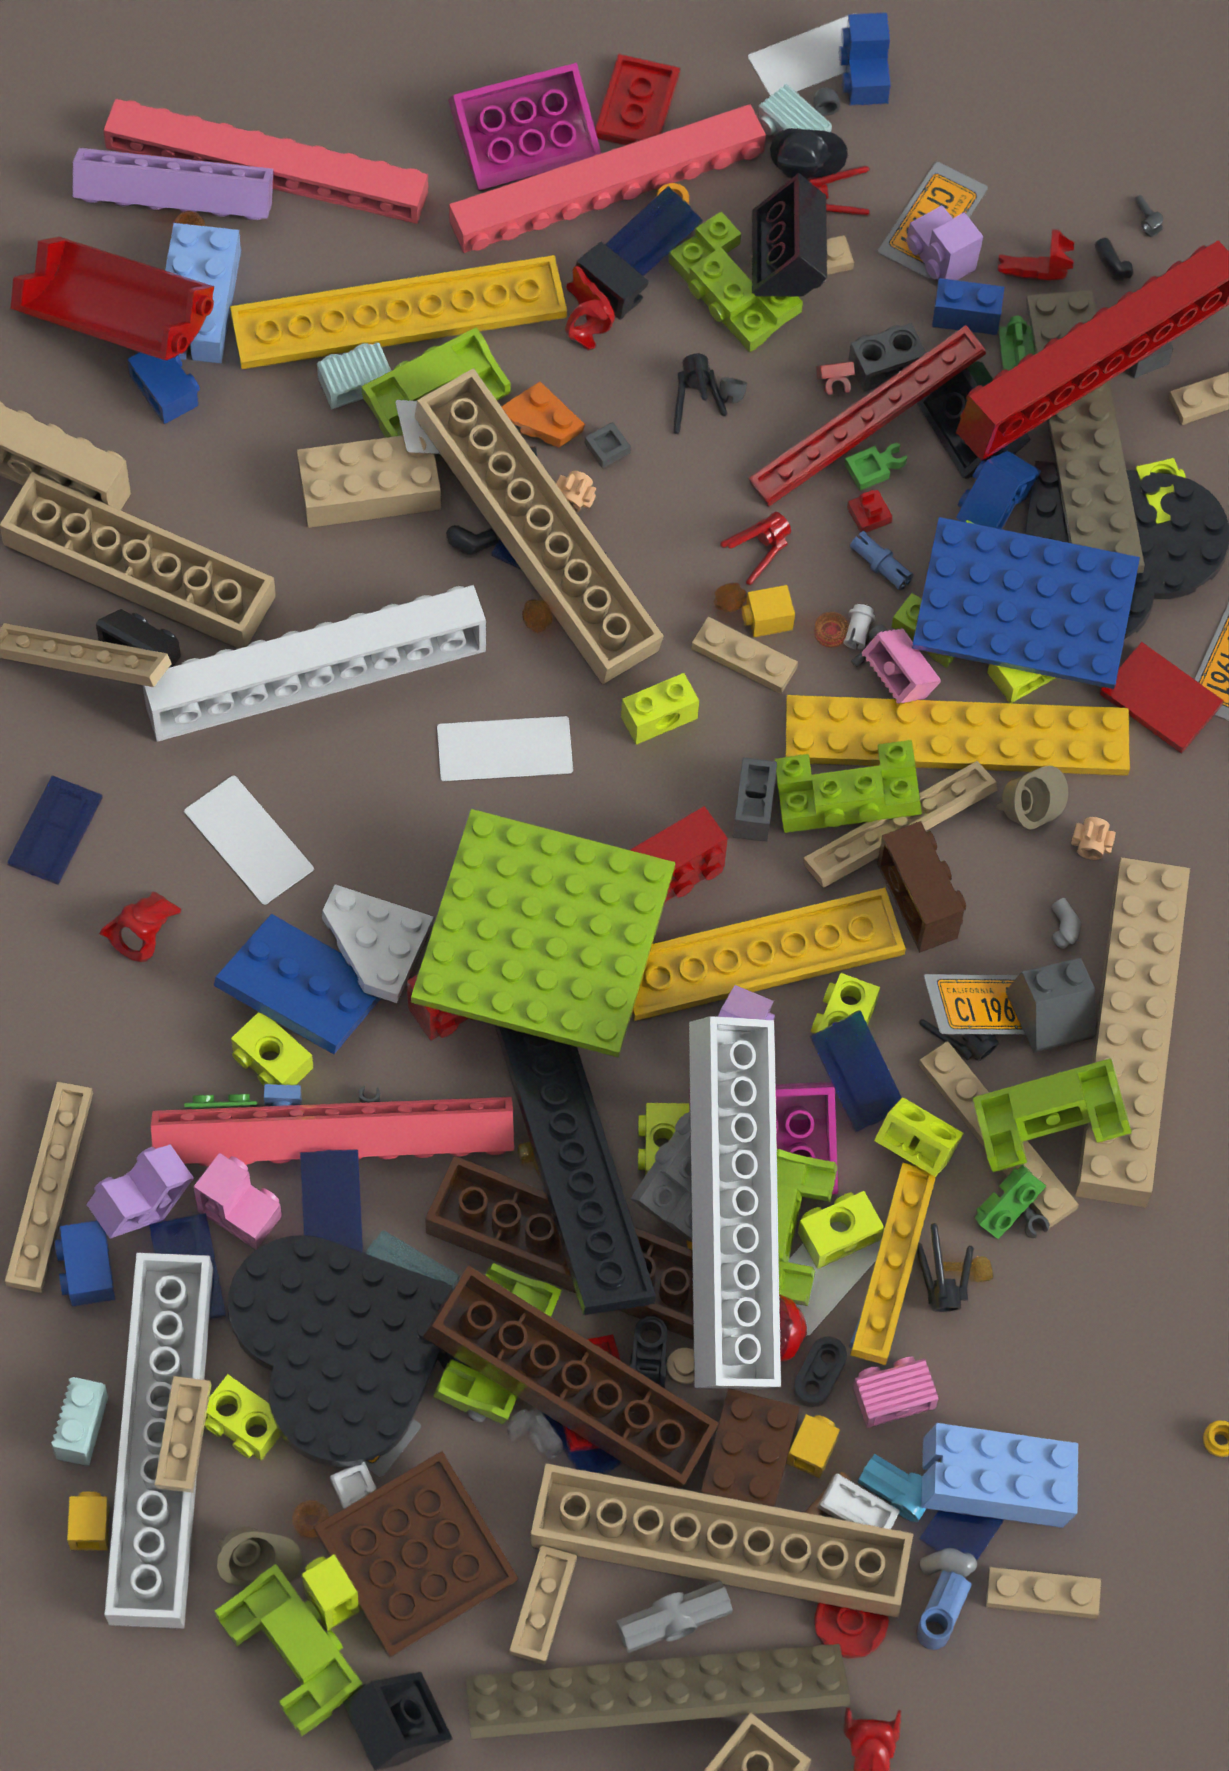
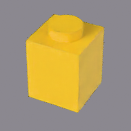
(769, 611)
(813, 1445)
(88, 1521)

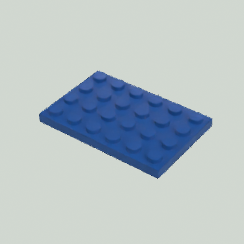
(1026, 602)

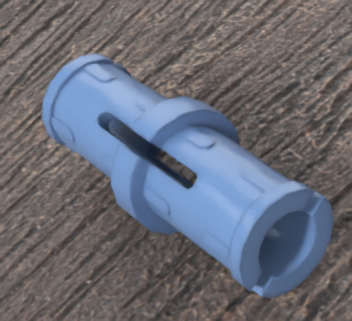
(881, 560)

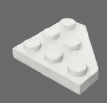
(376, 939)

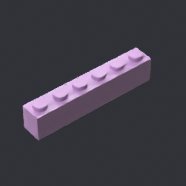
(172, 183)

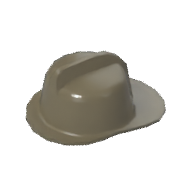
(1035, 797)
(250, 1552)

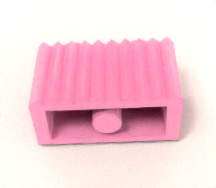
(900, 666)
(895, 1391)

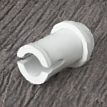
(859, 625)

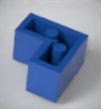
(866, 58)
(997, 489)

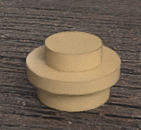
(681, 1366)

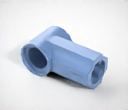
(943, 1608)

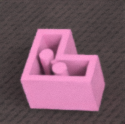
(234, 1204)

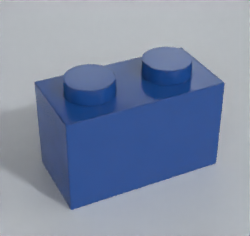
(968, 304)
(164, 385)
(86, 1263)

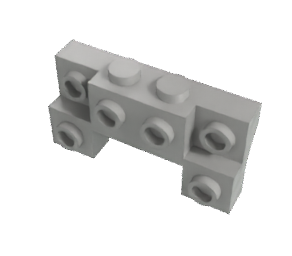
(668, 1184)

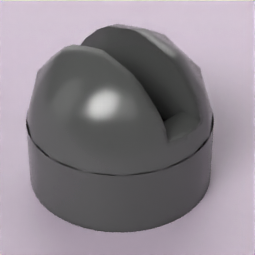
(826, 101)
(732, 387)

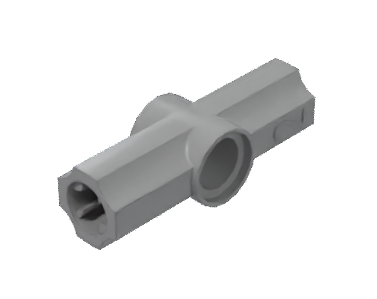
(674, 1616)

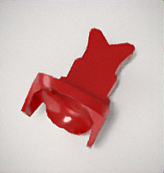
(1044, 267)
(593, 305)
(144, 920)
(872, 1741)

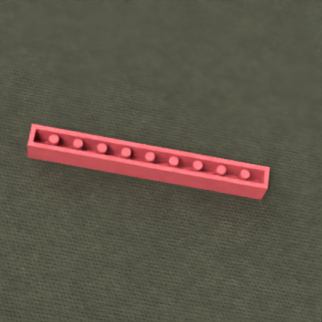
(295, 166)
(606, 178)
(370, 1127)

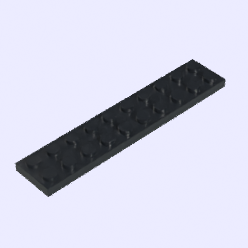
(577, 1173)

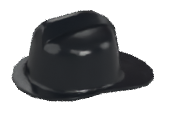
(808, 152)

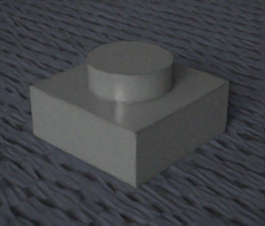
(607, 445)

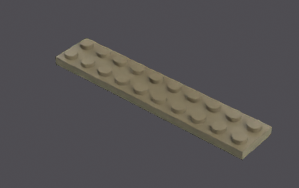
(1087, 442)
(656, 1691)

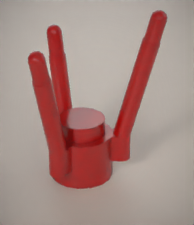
(821, 184)
(768, 531)

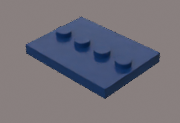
(297, 984)

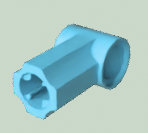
(894, 1486)

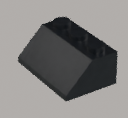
(943, 413)

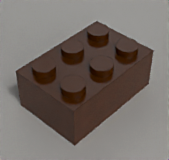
(921, 886)
(750, 1448)

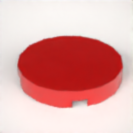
(855, 1630)

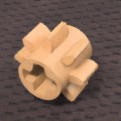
(577, 489)
(1093, 838)

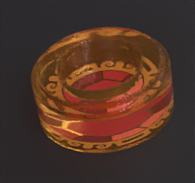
(831, 629)

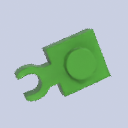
(872, 467)

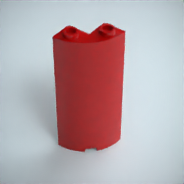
(113, 298)

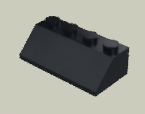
(790, 240)

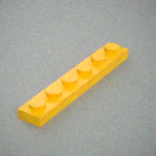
(893, 1264)

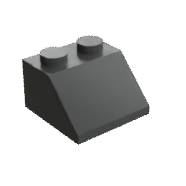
(1055, 1004)

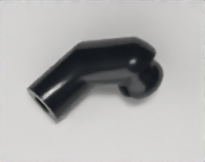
(1109, 258)
(469, 542)

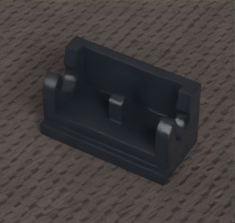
(613, 278)

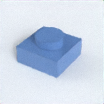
(282, 1095)

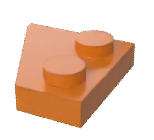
(543, 416)

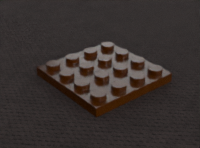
(416, 1553)

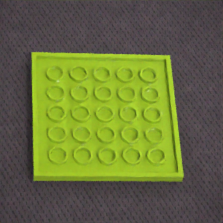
(543, 933)

